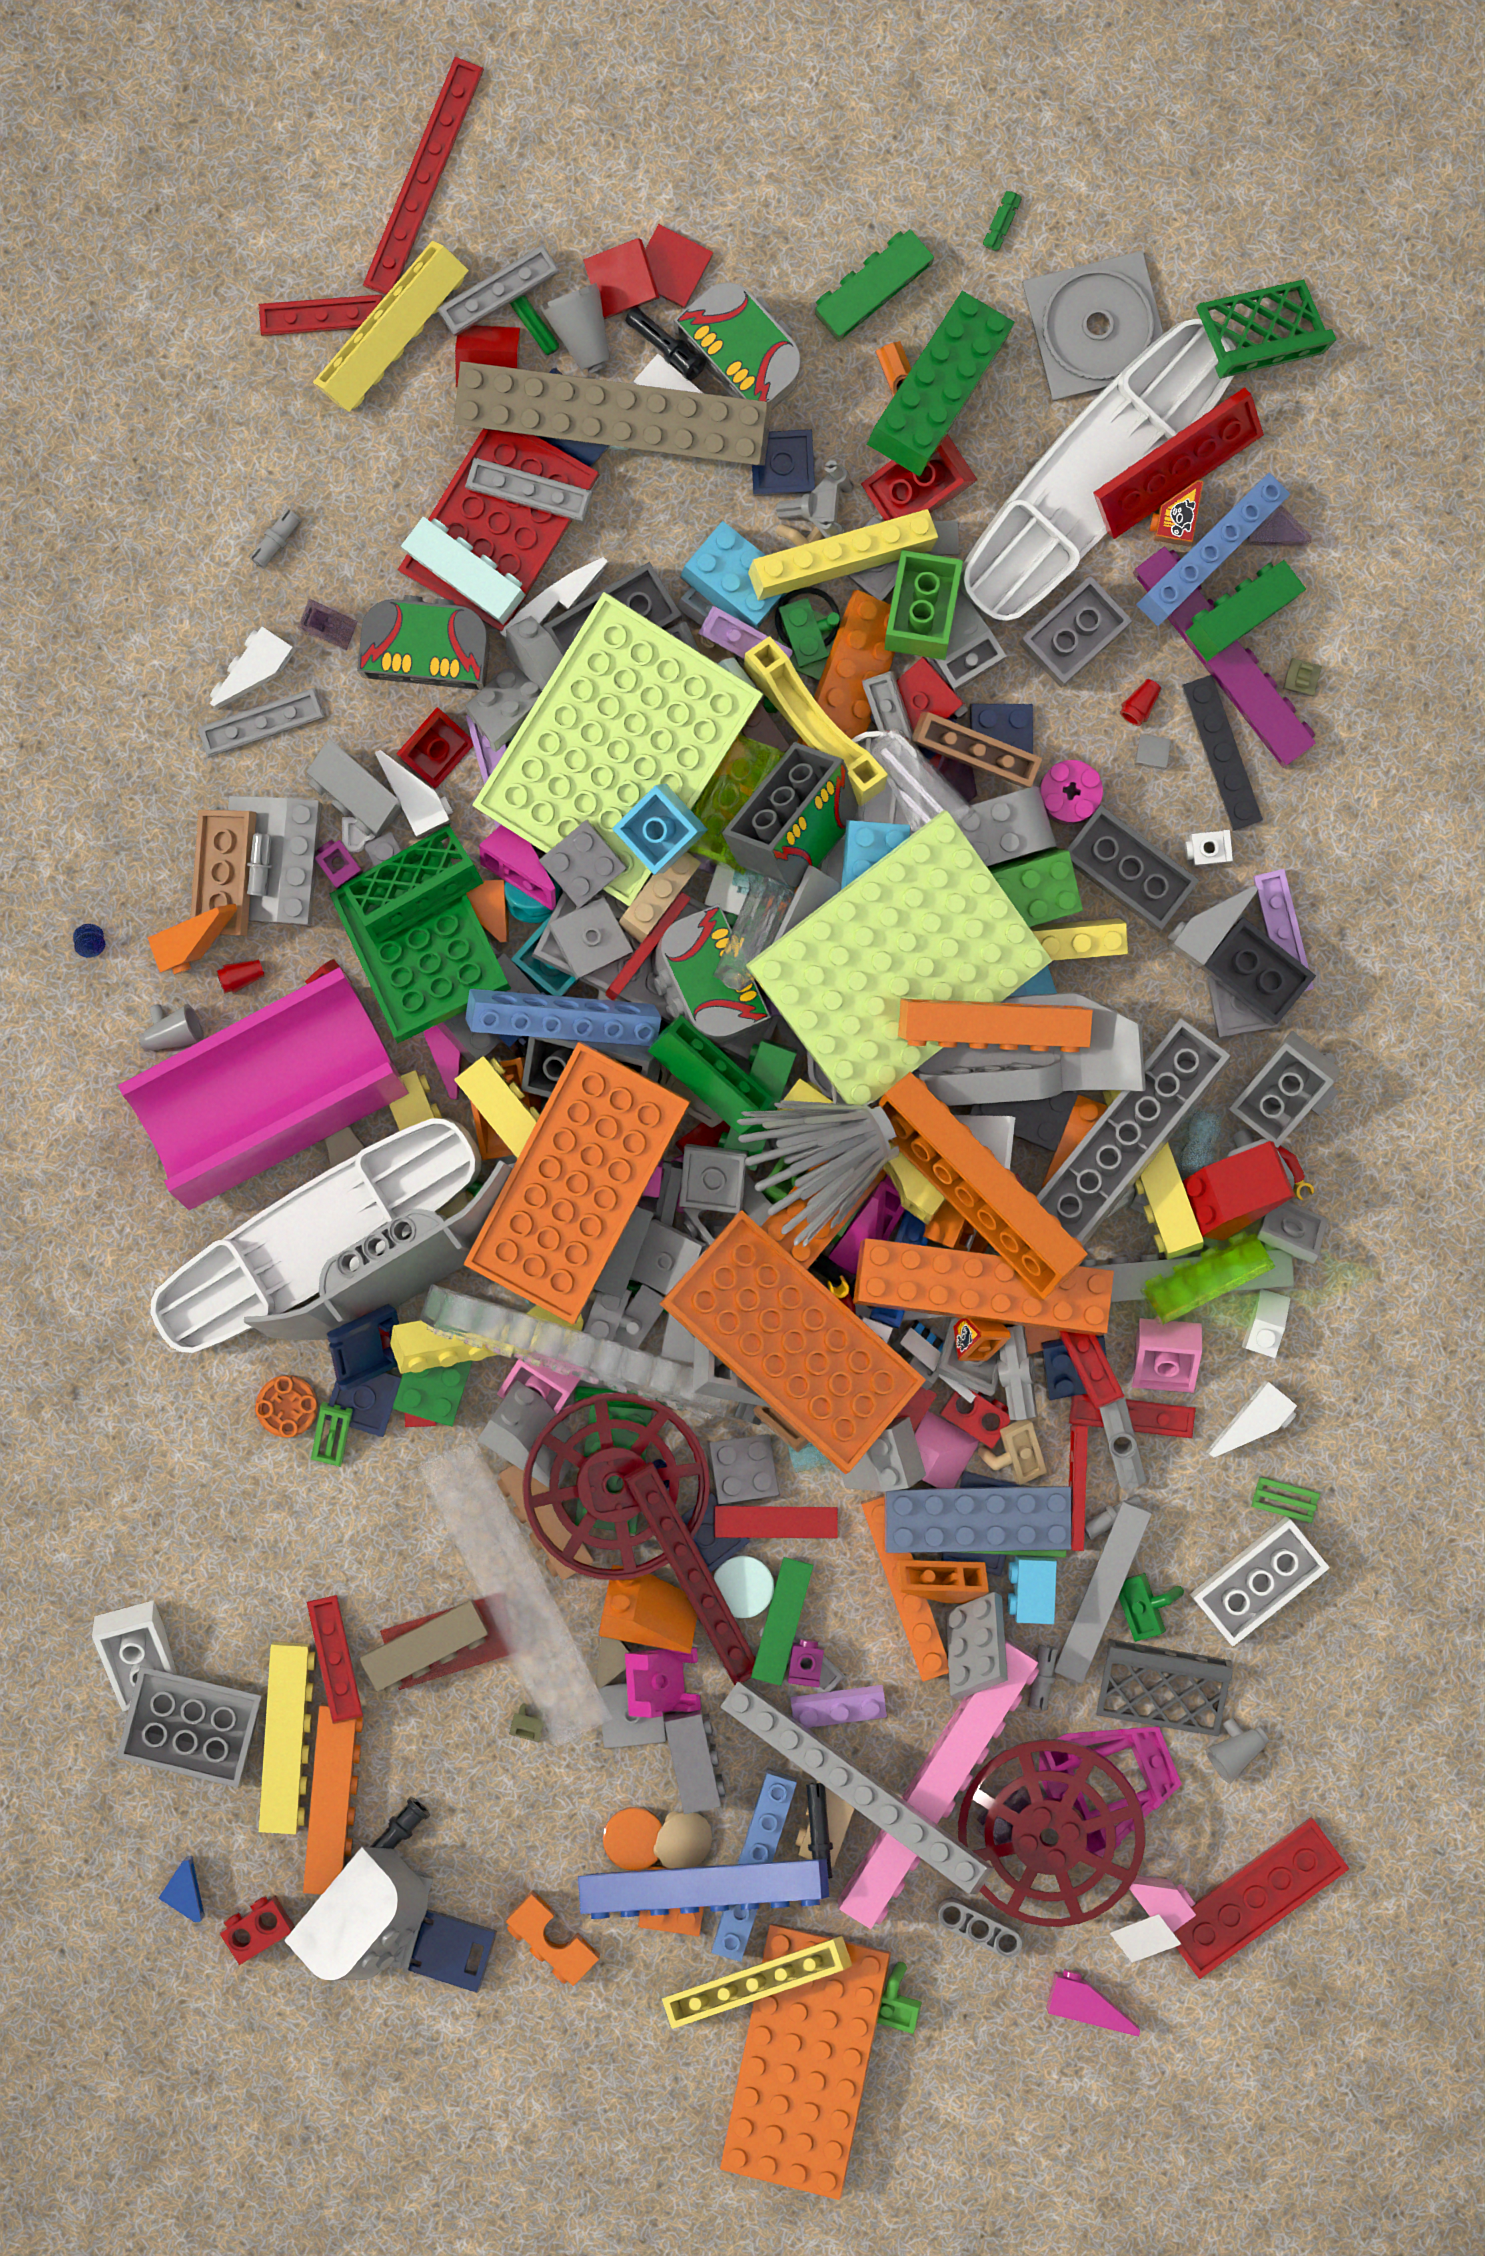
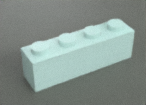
(463, 570)

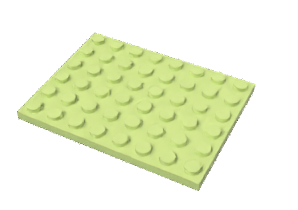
(608, 727)
(907, 928)

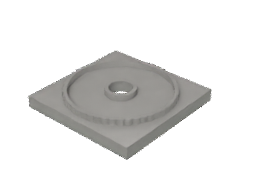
(1059, 312)

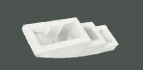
(563, 592)

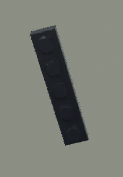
(1222, 752)

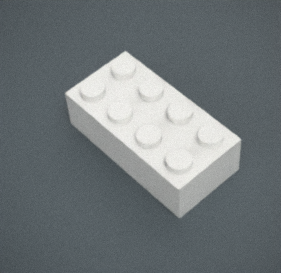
(1259, 1581)

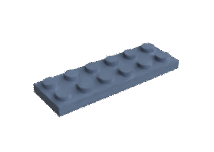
(978, 1519)

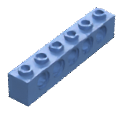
(1213, 549)
(562, 1017)
(758, 1847)

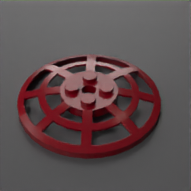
(592, 1481)
(1065, 1820)

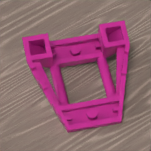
(1152, 1760)

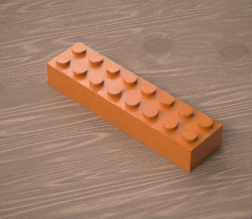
(980, 1187)
(977, 1288)

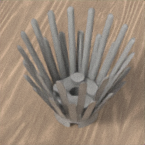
(845, 1133)

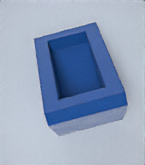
(183, 1891)

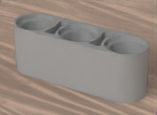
(988, 1939)

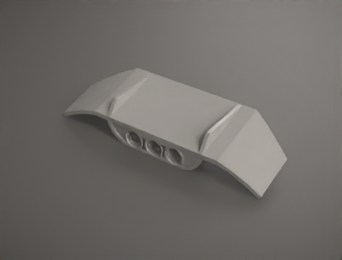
(1001, 1075)
(403, 1270)

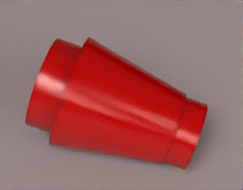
(1140, 703)
(239, 975)

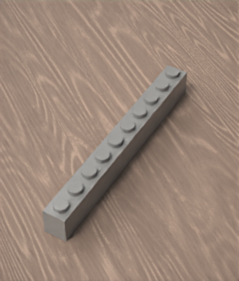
(858, 1788)

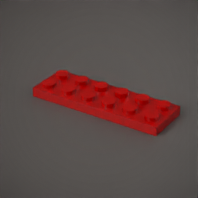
(1178, 463)
(1258, 1897)

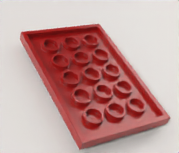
(504, 531)

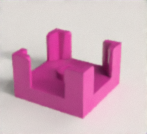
(657, 1682)

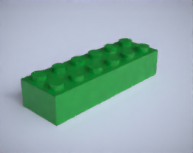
(940, 383)

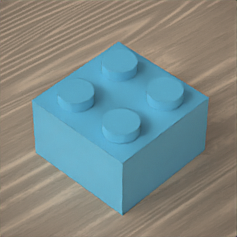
(659, 829)
(1033, 1589)

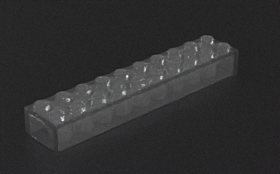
(566, 1350)
(514, 1592)

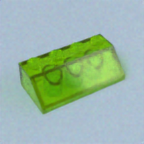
(727, 792)
(1207, 1278)

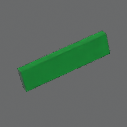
(782, 1621)

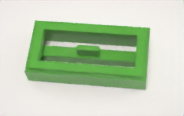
(336, 1413)
(1260, 1493)

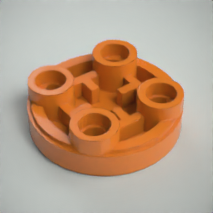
(286, 1406)
(631, 1838)

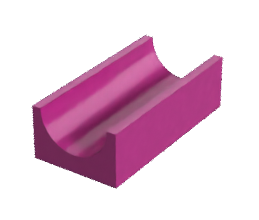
(264, 1089)

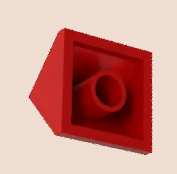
(488, 346)
(435, 748)

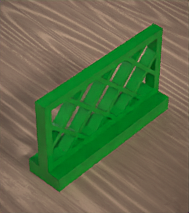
(1279, 349)
(420, 898)

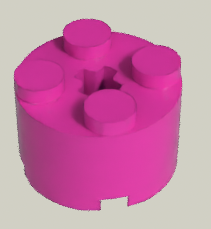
(1085, 783)

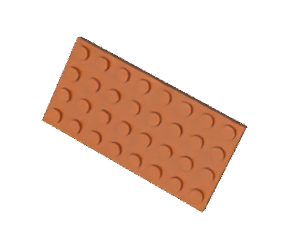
(577, 1182)
(793, 1342)
(806, 2071)

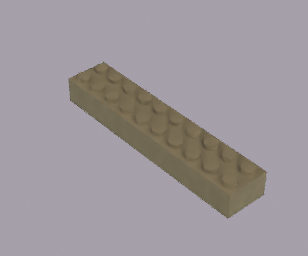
(612, 413)

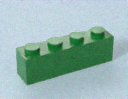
(874, 284)
(1244, 610)
(770, 1071)
(709, 1073)

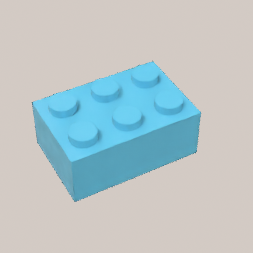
(722, 576)

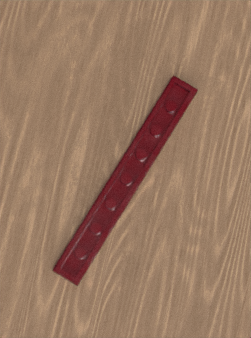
(691, 1572)

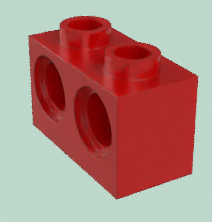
(972, 1420)
(261, 1934)

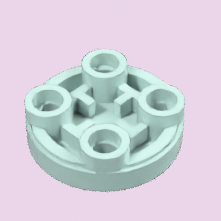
(745, 1585)

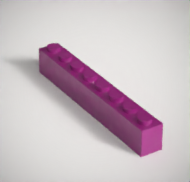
(1236, 672)

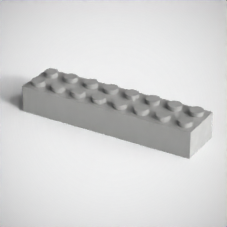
(1133, 1131)

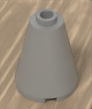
(580, 326)

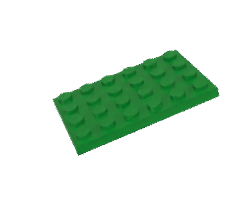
(427, 967)

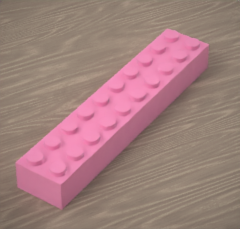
(935, 1785)

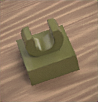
(1302, 677)
(525, 1726)

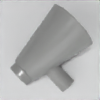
(174, 1030)
(1237, 1752)

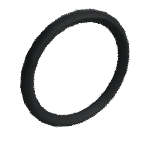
(806, 590)

